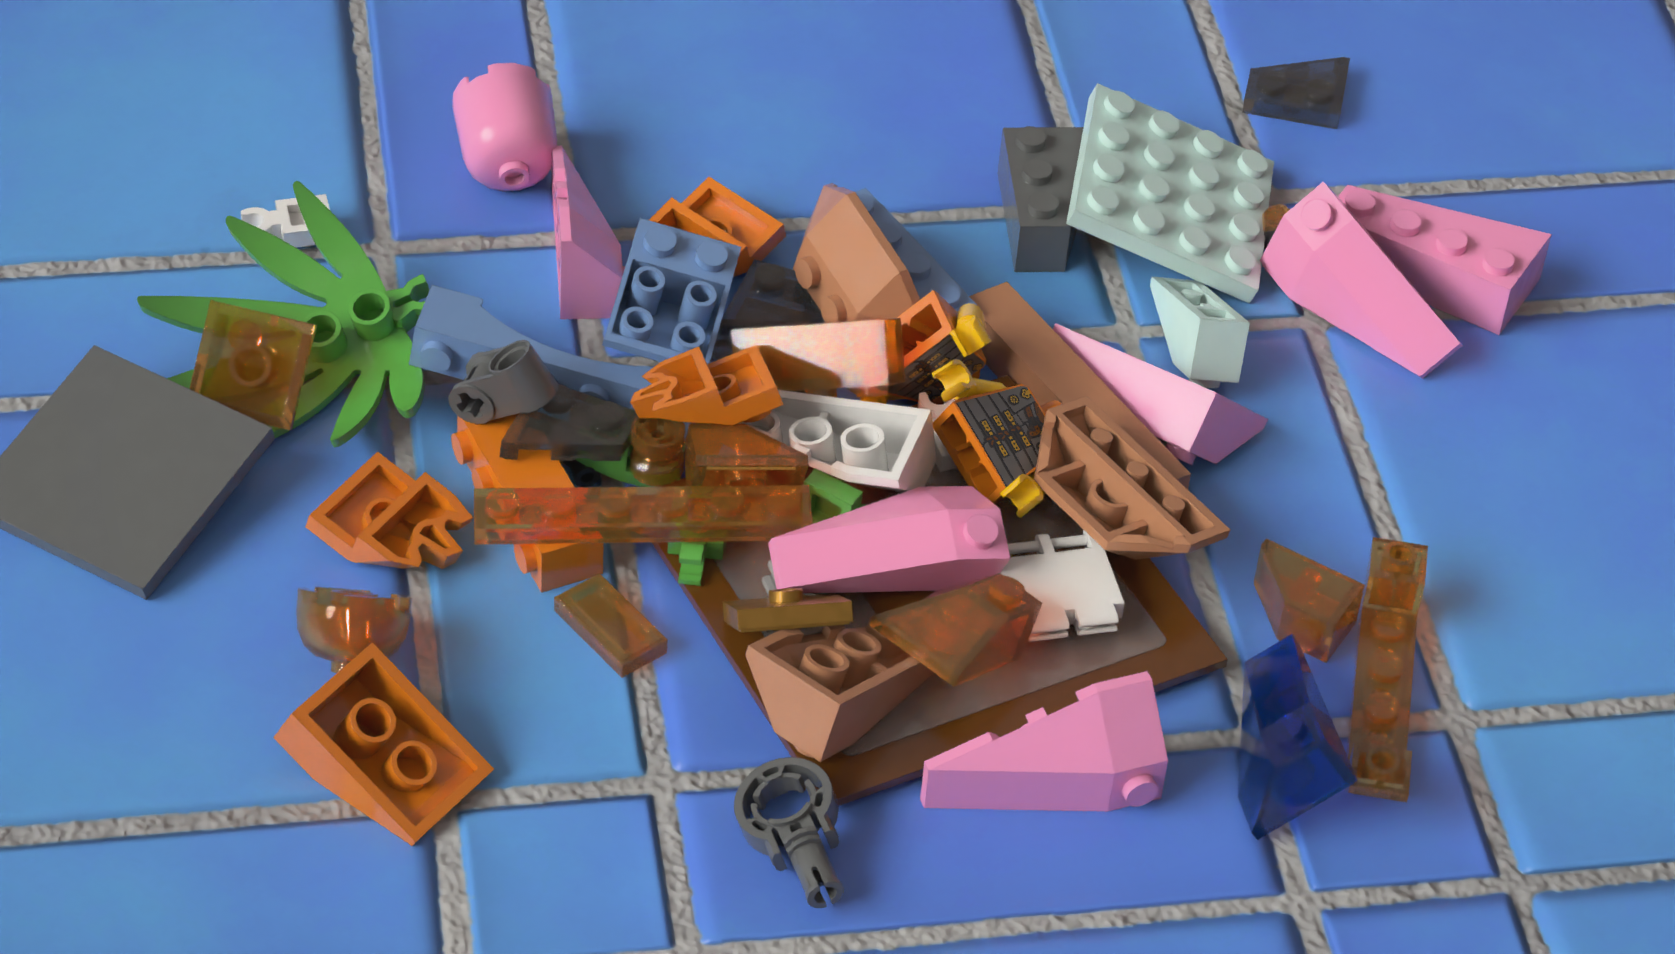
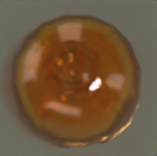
(344, 621)

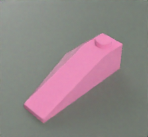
(1345, 277)
(896, 544)
(1080, 758)

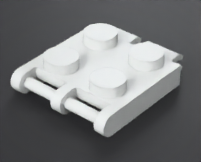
(1071, 584)

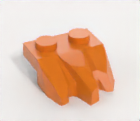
(726, 217)
(711, 393)
(390, 518)

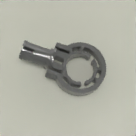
(797, 832)

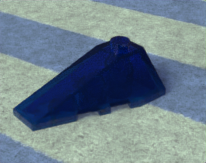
(1287, 741)

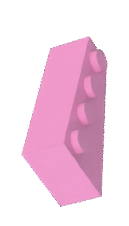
(1454, 258)

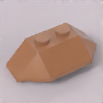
(851, 263)
(1118, 487)

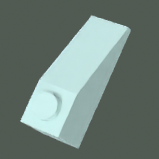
(1200, 331)

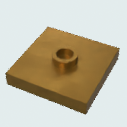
(787, 610)

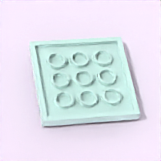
(1171, 193)

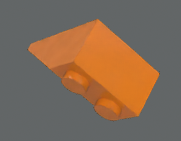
(383, 747)

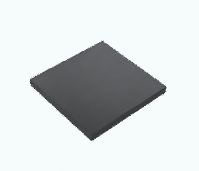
(124, 470)

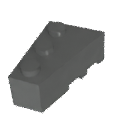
(1036, 192)

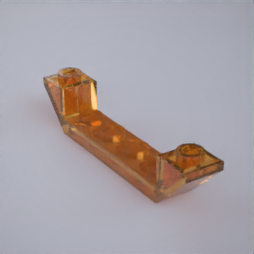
(1385, 670)

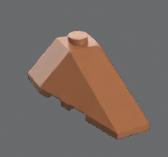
(830, 684)

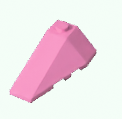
(585, 246)
(1172, 408)

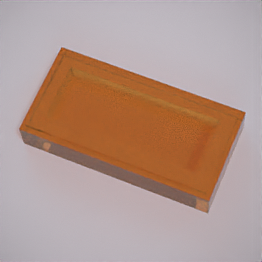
(610, 625)

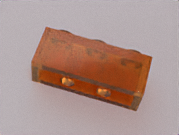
(830, 355)

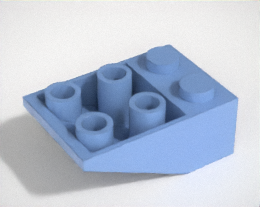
(671, 293)

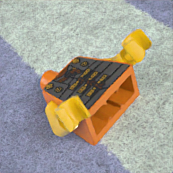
(933, 337)
(992, 435)

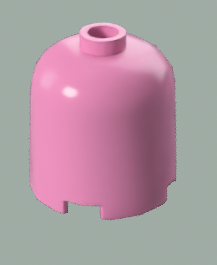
(506, 126)

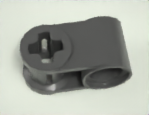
(503, 384)

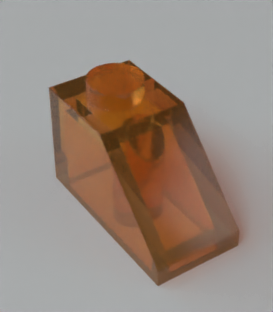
(1306, 599)

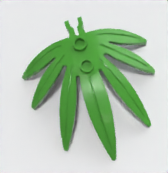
(355, 332)

